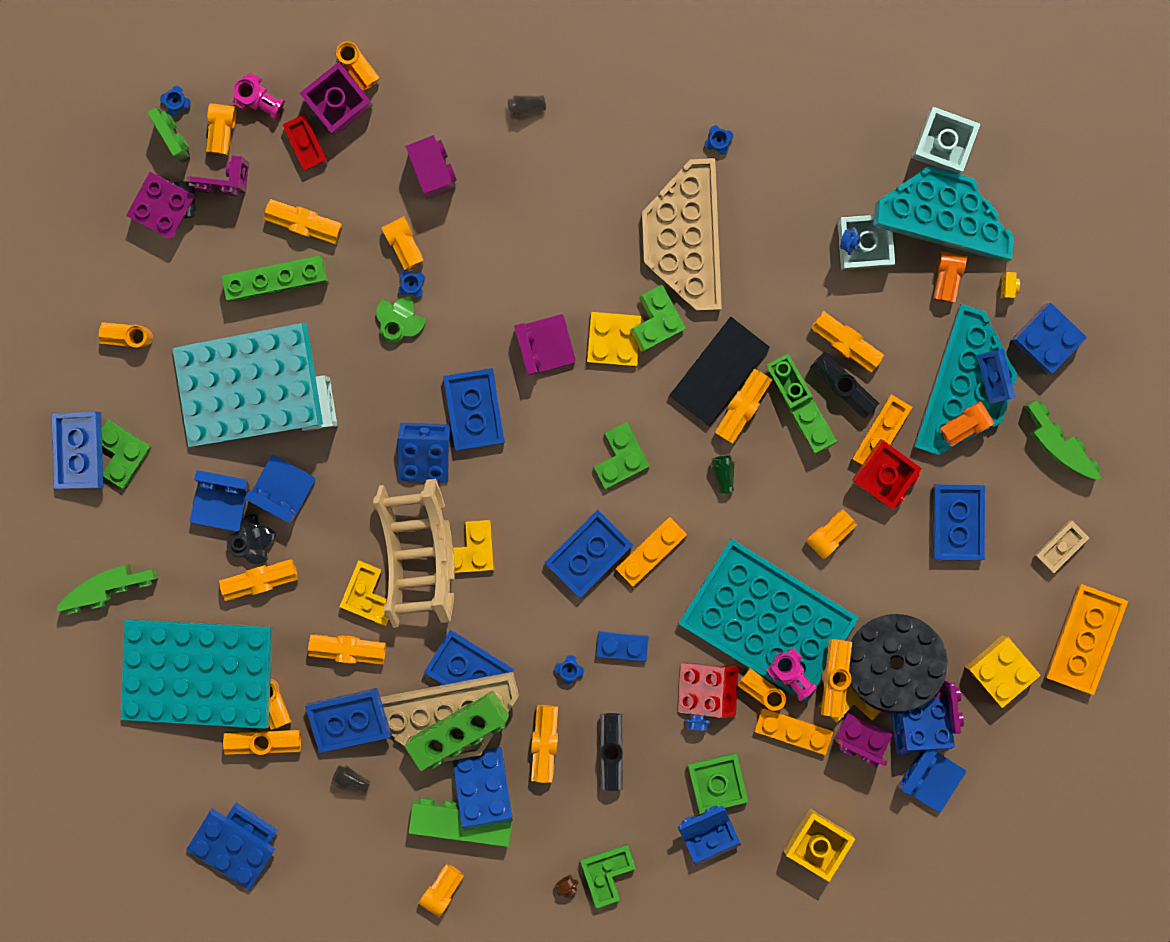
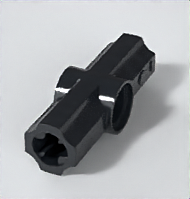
(831, 374)
(611, 736)

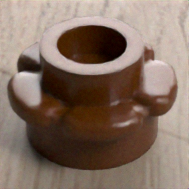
(566, 886)

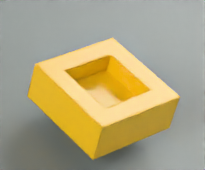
(1009, 285)

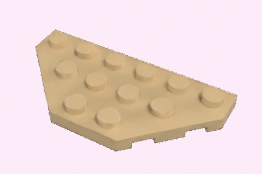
(684, 236)
(419, 709)

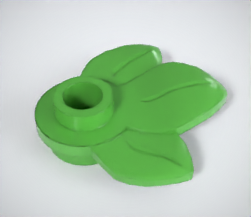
(400, 316)

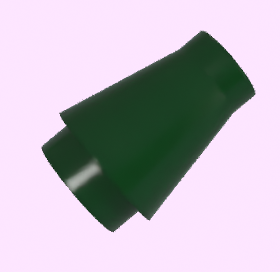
(723, 473)

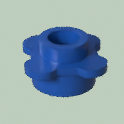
(175, 93)
(725, 136)
(850, 240)
(406, 278)
(568, 677)
(697, 722)

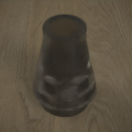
(524, 106)
(349, 780)

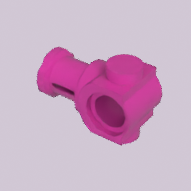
(257, 98)
(791, 675)

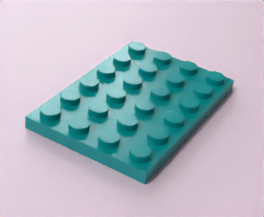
(247, 385)
(761, 611)
(196, 673)

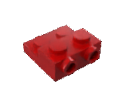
(887, 474)

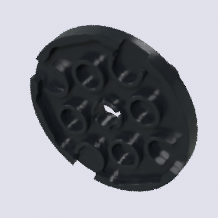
(901, 688)

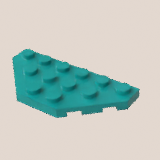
(945, 211)
(960, 379)

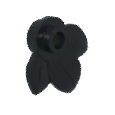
(254, 539)

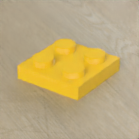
(612, 340)

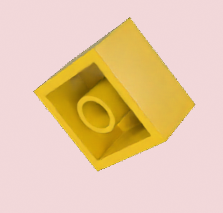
(1002, 671)
(819, 845)

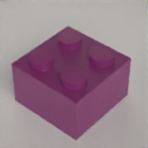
(336, 99)
(429, 164)

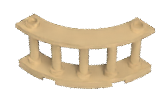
(442, 551)

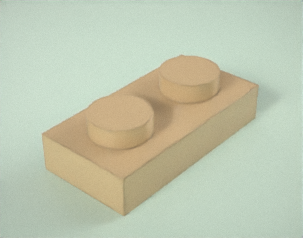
(1061, 546)

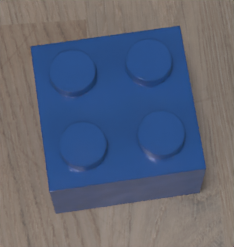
(1048, 338)

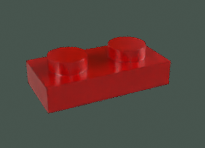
(304, 142)

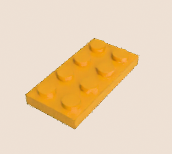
(1086, 639)

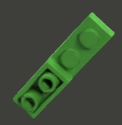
(801, 404)
(1066, 451)
(97, 589)

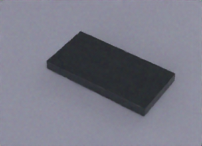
(719, 371)

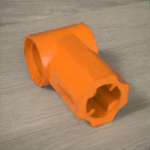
(949, 270)
(971, 421)

